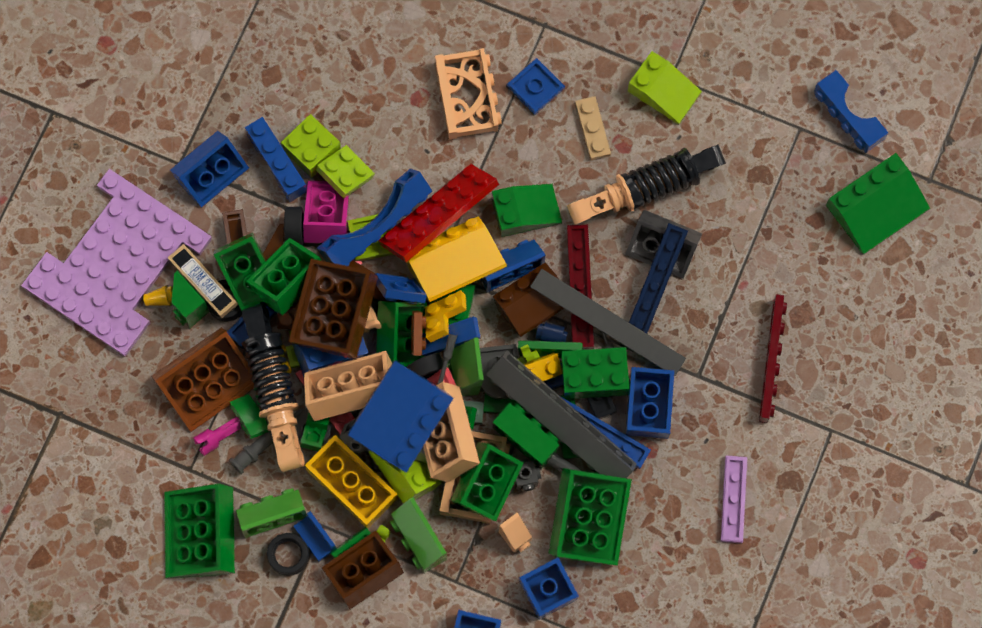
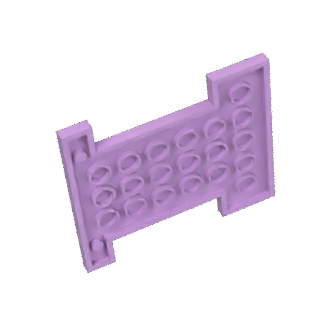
(115, 264)

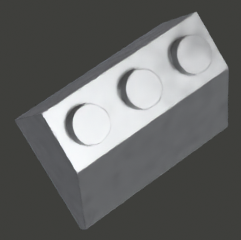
(648, 237)

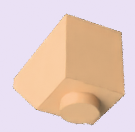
(515, 533)

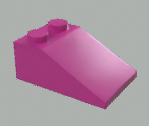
(324, 212)

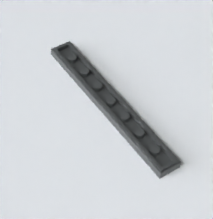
(607, 322)

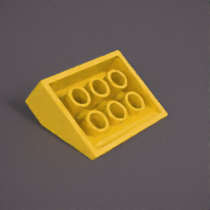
(456, 259)

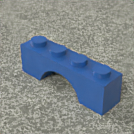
(865, 131)
(276, 158)

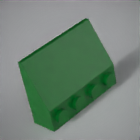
(878, 204)
(589, 516)
(199, 531)

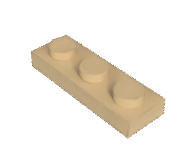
(593, 128)

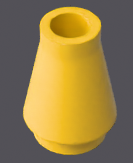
(159, 297)

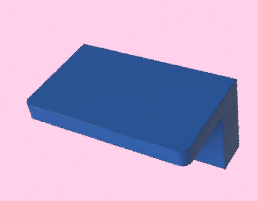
(315, 537)

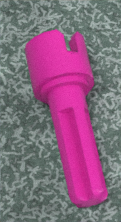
(212, 438)

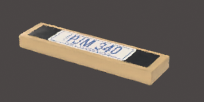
(202, 281)

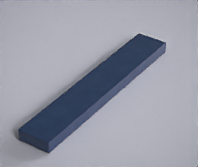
(658, 277)

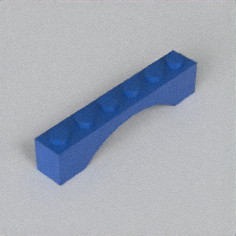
(406, 194)

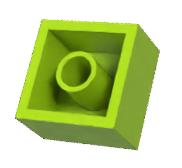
(310, 144)

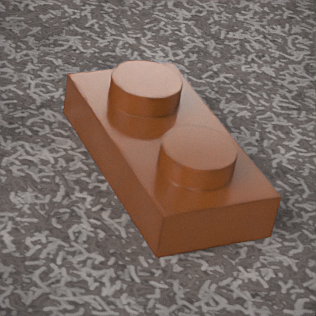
(418, 342)

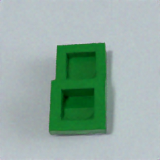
(248, 413)
(314, 433)

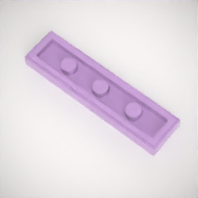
(733, 499)

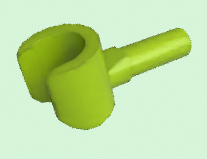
(383, 532)

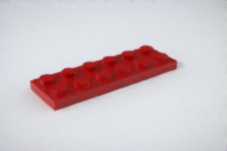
(438, 212)

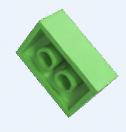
(271, 513)
(418, 536)

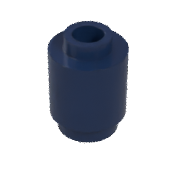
(551, 333)

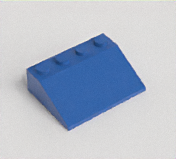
(400, 416)

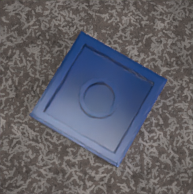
(535, 86)

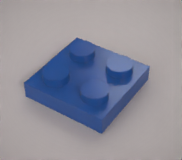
(400, 288)

